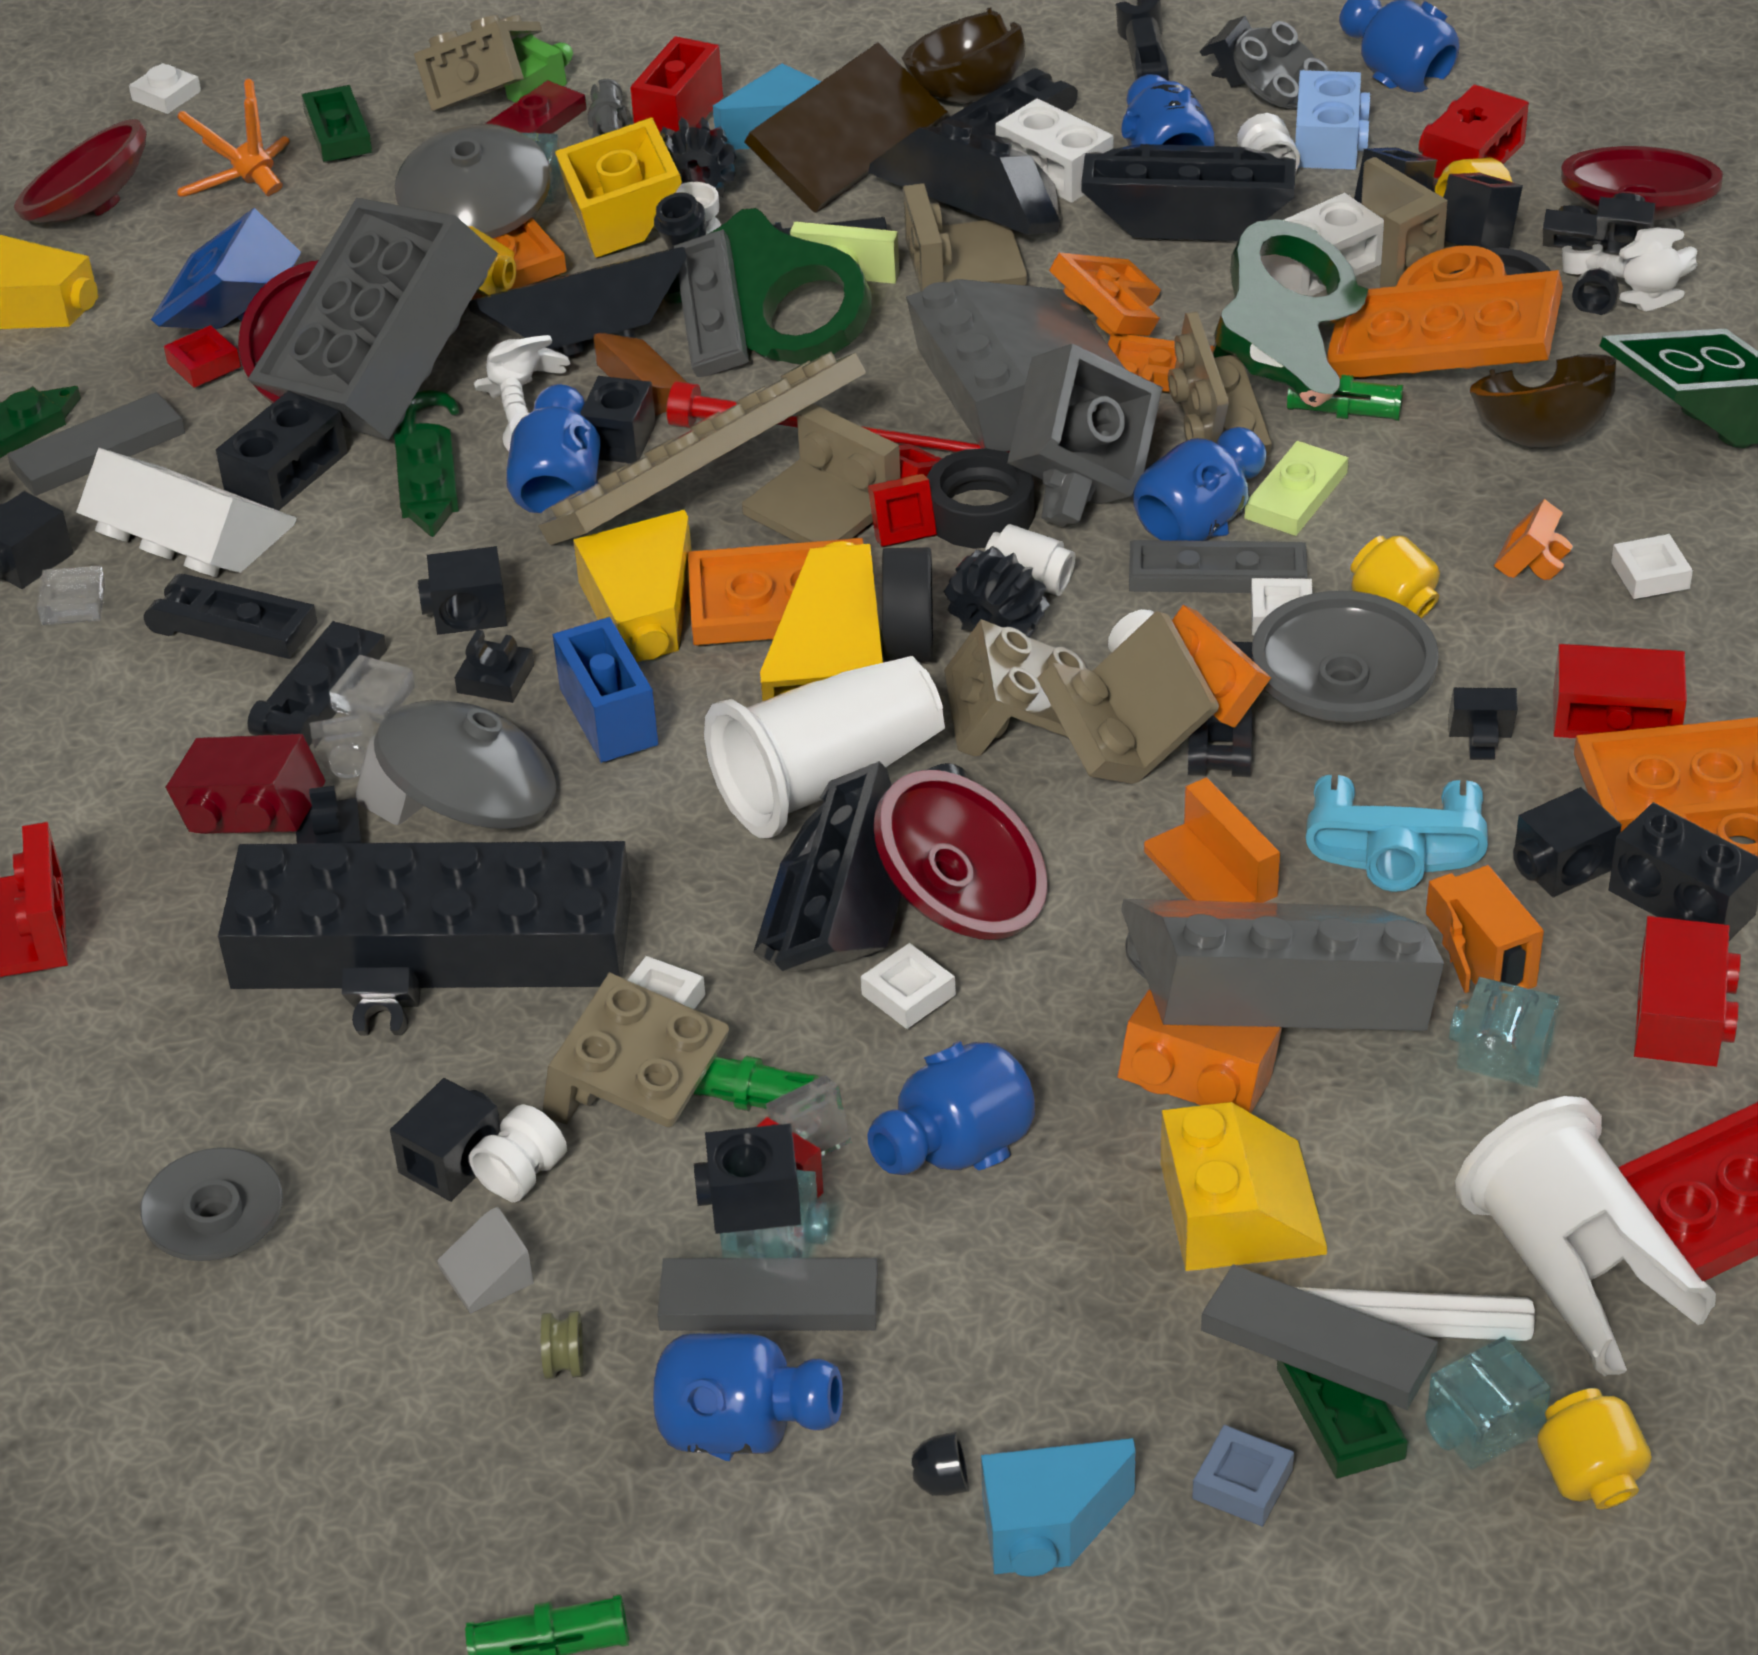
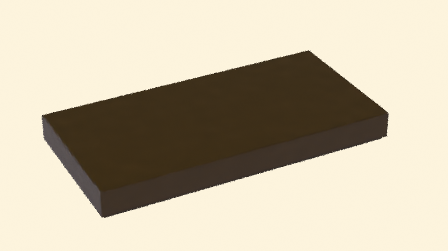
(842, 125)

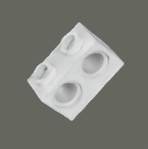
(1055, 143)
(1346, 226)

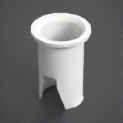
(793, 744)
(1575, 1218)

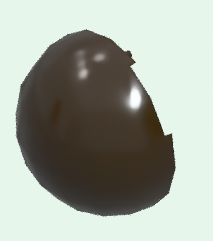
(967, 57)
(1551, 412)

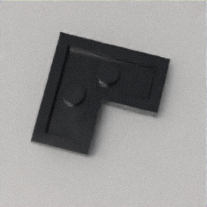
(1612, 227)

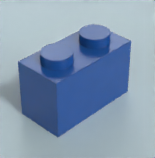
(605, 689)

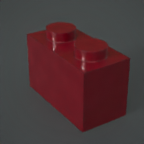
(245, 784)

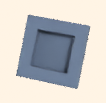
(1243, 1475)

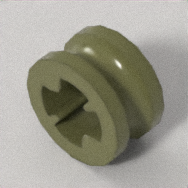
(562, 1344)

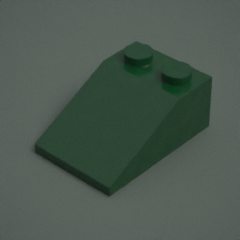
(1703, 372)

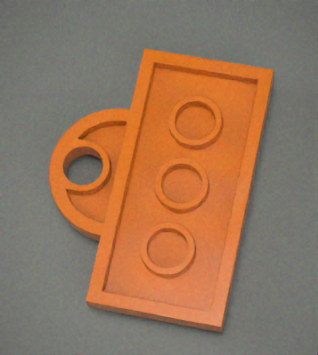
(1449, 318)
(1690, 769)

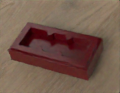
(542, 109)

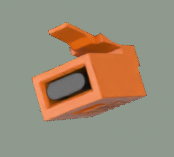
(1485, 928)

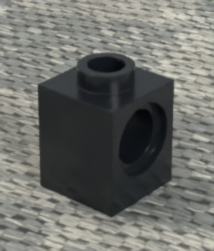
(622, 416)
(464, 590)
(1565, 842)
(439, 1134)
(749, 1179)

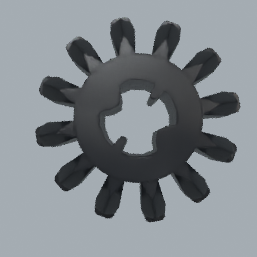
(707, 147)
(996, 591)

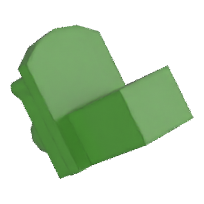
(538, 64)

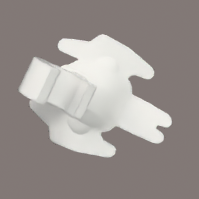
(1646, 264)
(510, 367)

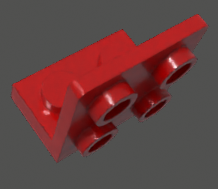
(33, 907)

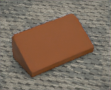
(636, 360)

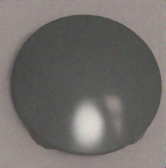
(1272, 62)

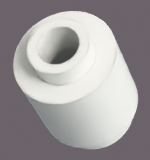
(1046, 555)

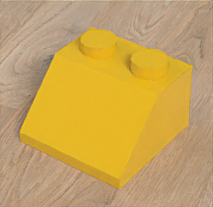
(618, 184)
(1236, 1188)

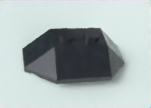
(974, 175)
(1188, 189)
(585, 303)
(831, 884)

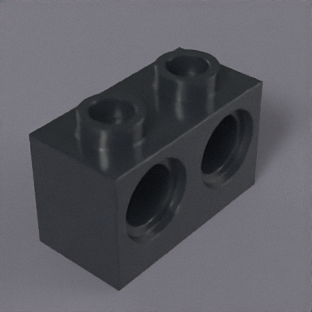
(282, 450)
(1684, 871)

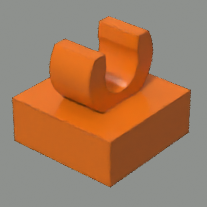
(1535, 544)

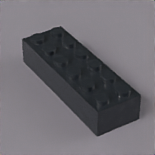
(438, 907)

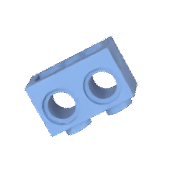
(1331, 119)

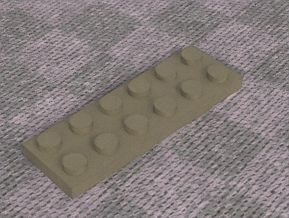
(700, 446)

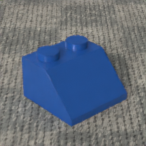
(226, 274)

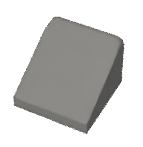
(380, 794)
(487, 1262)

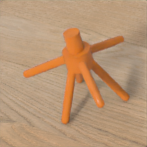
(248, 160)

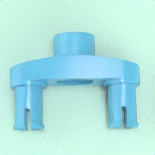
(1397, 841)

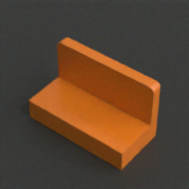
(1216, 851)

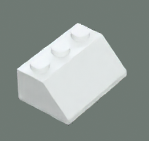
(178, 514)

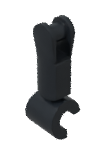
(1143, 30)

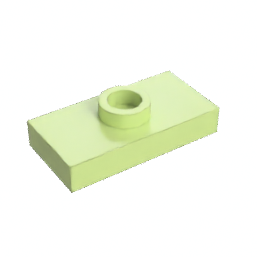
(871, 248)
(1296, 488)

